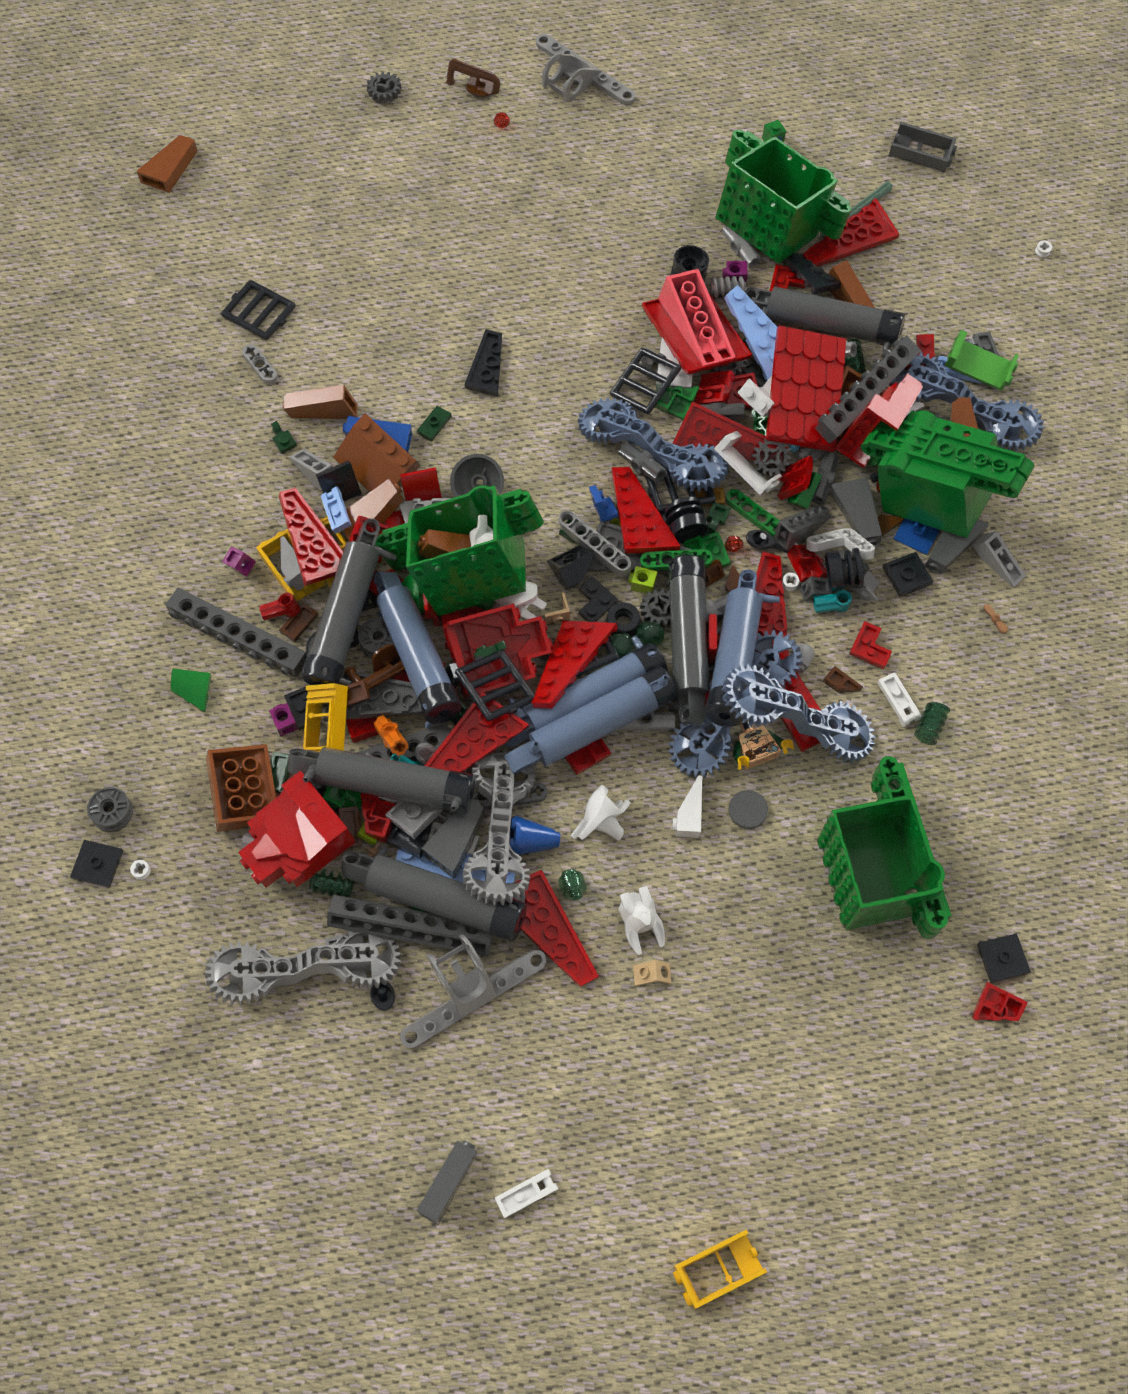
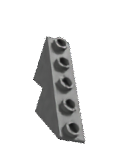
(800, 526)

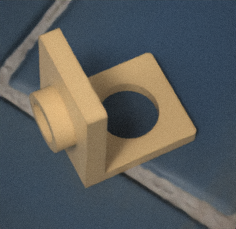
(558, 616)
(651, 972)

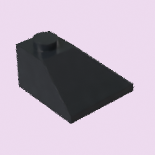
(571, 566)

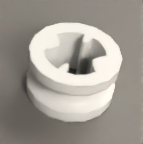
(1043, 244)
(791, 576)
(146, 871)

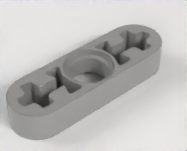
(259, 357)

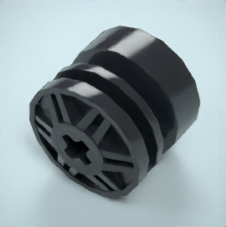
(690, 258)
(686, 519)
(844, 569)

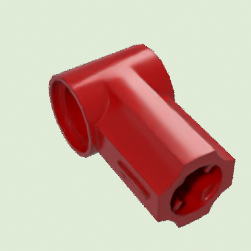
(284, 605)

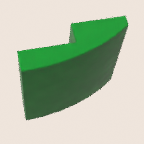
(712, 543)

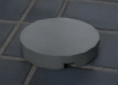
(748, 809)

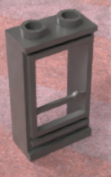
(910, 132)

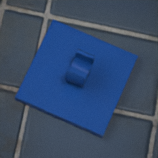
(916, 535)

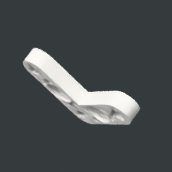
(846, 537)

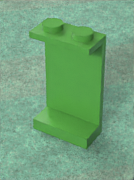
(980, 363)

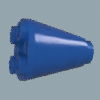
(531, 837)

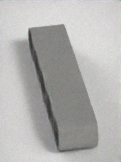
(593, 536)

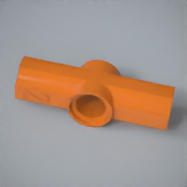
(391, 736)

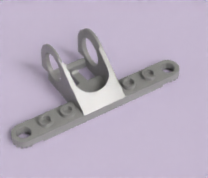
(578, 71)
(469, 990)

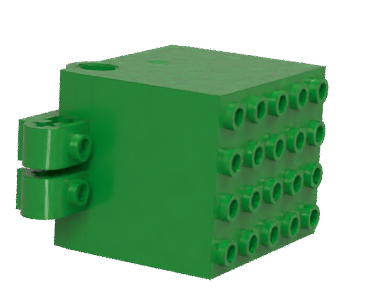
(776, 199)
(941, 473)
(457, 578)
(879, 854)

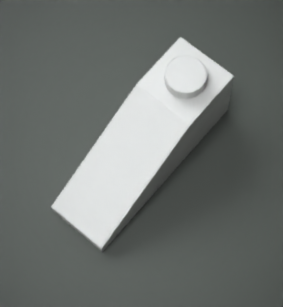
(689, 814)

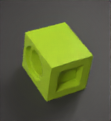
(646, 574)

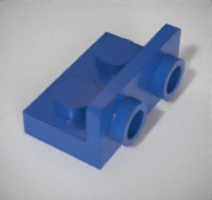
(603, 506)

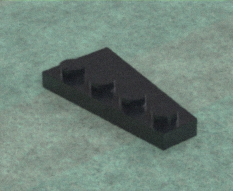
(811, 274)
(486, 365)
(404, 842)

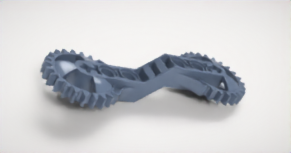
(996, 417)
(680, 461)
(766, 701)
(714, 745)

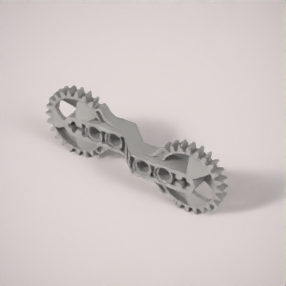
(497, 854)
(300, 966)

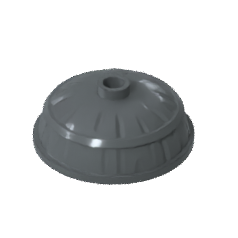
(475, 468)

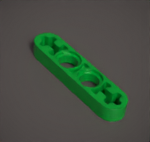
(753, 515)
(661, 554)

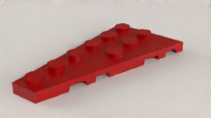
(861, 232)
(709, 428)
(770, 583)
(571, 653)
(553, 933)

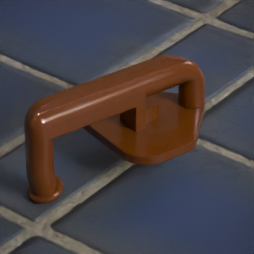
(481, 81)
(385, 666)

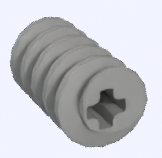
(725, 286)

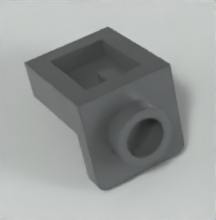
(815, 587)

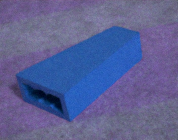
(398, 431)

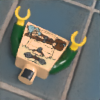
(758, 746)

